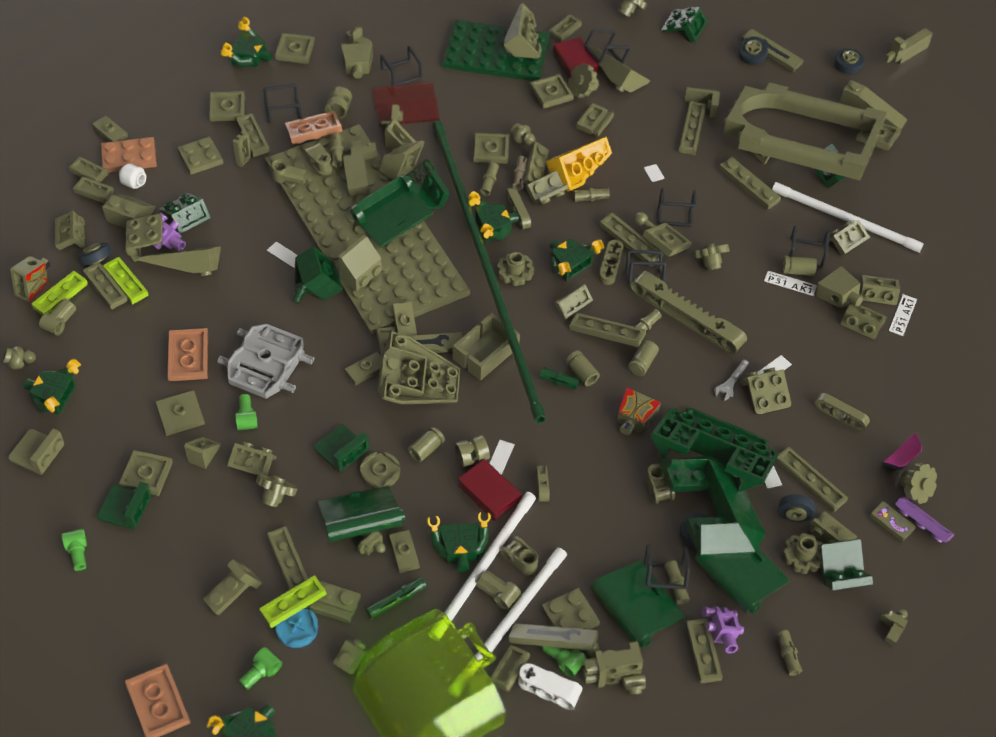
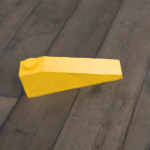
(579, 163)

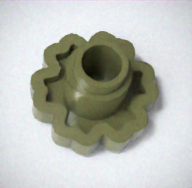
(628, 6)
(583, 80)
(711, 255)
(515, 269)
(919, 482)
(275, 489)
(803, 553)

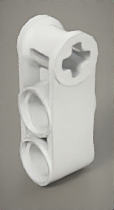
(549, 686)

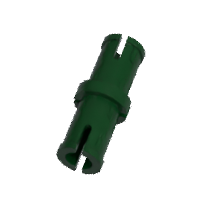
(559, 378)

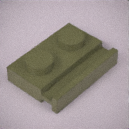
(595, 120)
(337, 604)

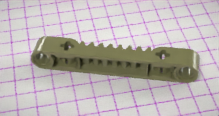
(728, 337)

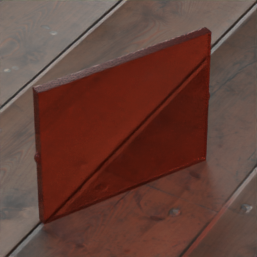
(415, 101)

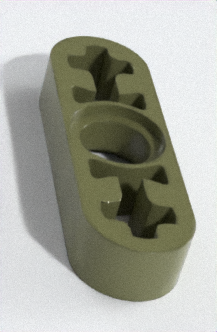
(516, 204)
(611, 256)
(852, 416)

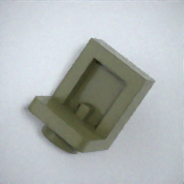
(396, 114)
(350, 655)

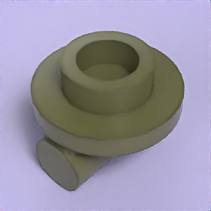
(634, 684)

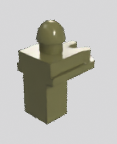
(356, 36)
(371, 542)
(896, 622)

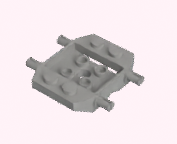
(284, 352)

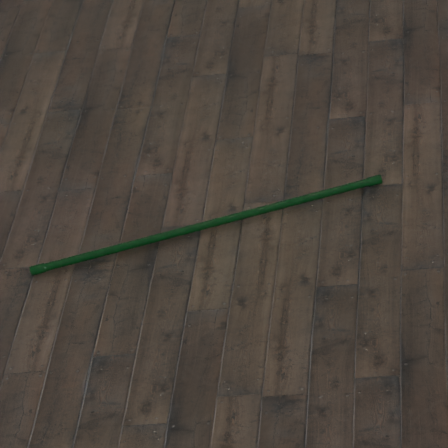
(535, 405)

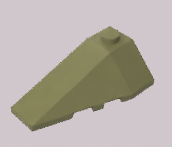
(521, 36)
(619, 73)
(862, 97)
(193, 261)

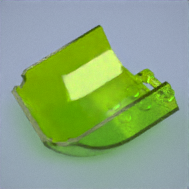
(429, 681)

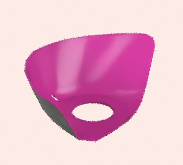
(904, 454)

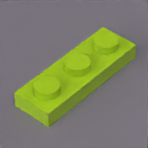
(126, 280)
(62, 290)
(292, 601)

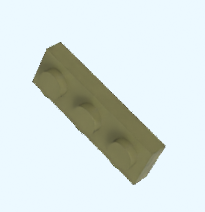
(256, 139)
(536, 163)
(105, 285)
(703, 651)

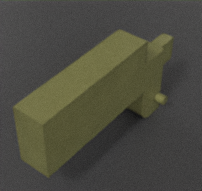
(904, 50)
(355, 167)

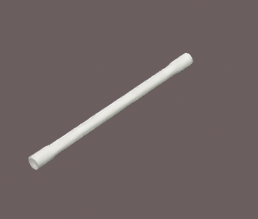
(907, 242)
(522, 508)
(551, 564)

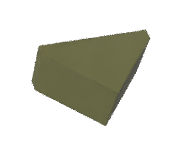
(396, 135)
(201, 451)

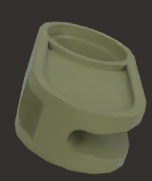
(542, 483)

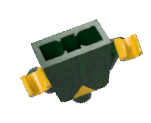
(248, 49)
(492, 219)
(572, 257)
(53, 388)
(460, 541)
(245, 723)

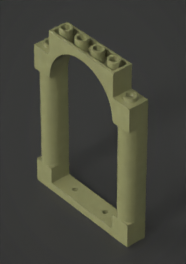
(778, 97)

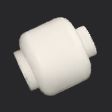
(132, 176)

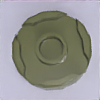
(380, 470)

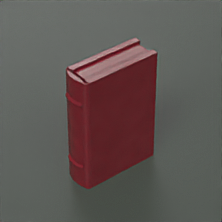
(573, 54)
(489, 489)

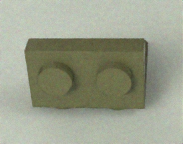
(143, 233)
(767, 390)
(37, 450)

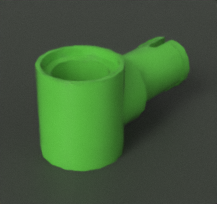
(246, 416)
(75, 544)
(569, 660)
(263, 664)

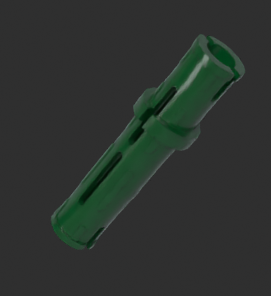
(394, 598)

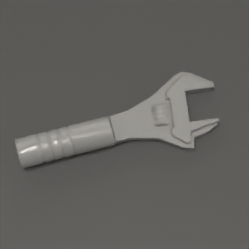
(727, 387)

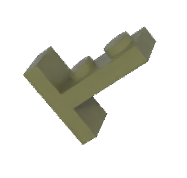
(231, 587)

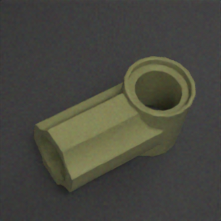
(283, 172)
(56, 319)
(503, 593)

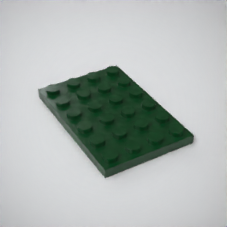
(481, 50)

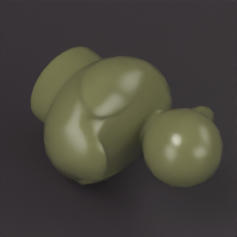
(522, 134)
(15, 357)

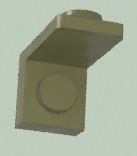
(704, 96)

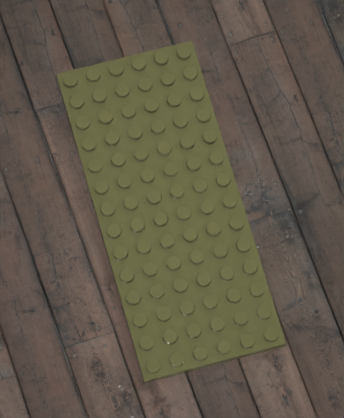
(412, 264)

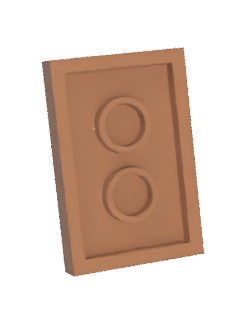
(313, 127)
(135, 151)
(188, 354)
(157, 702)

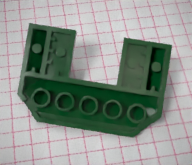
(742, 451)
(737, 527)

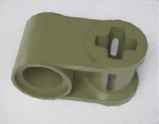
(319, 159)
(658, 486)
(518, 553)

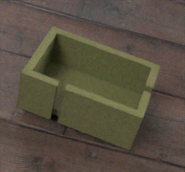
(483, 353)

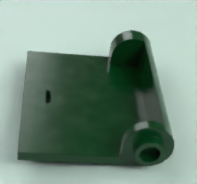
(390, 211)
(361, 513)
(745, 577)
(635, 606)

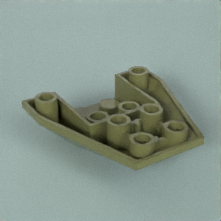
(416, 373)

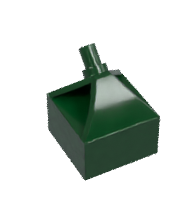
(315, 275)

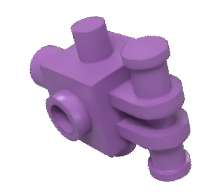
(170, 236)
(723, 626)

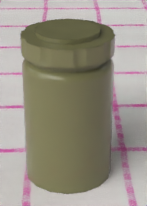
(799, 265)
(643, 358)
(582, 368)
(426, 444)

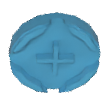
(298, 629)

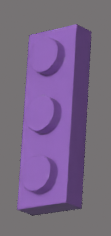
(923, 520)

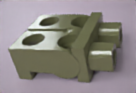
(613, 665)

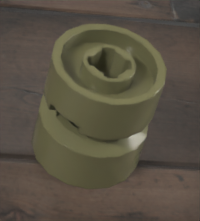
(339, 101)
(473, 450)

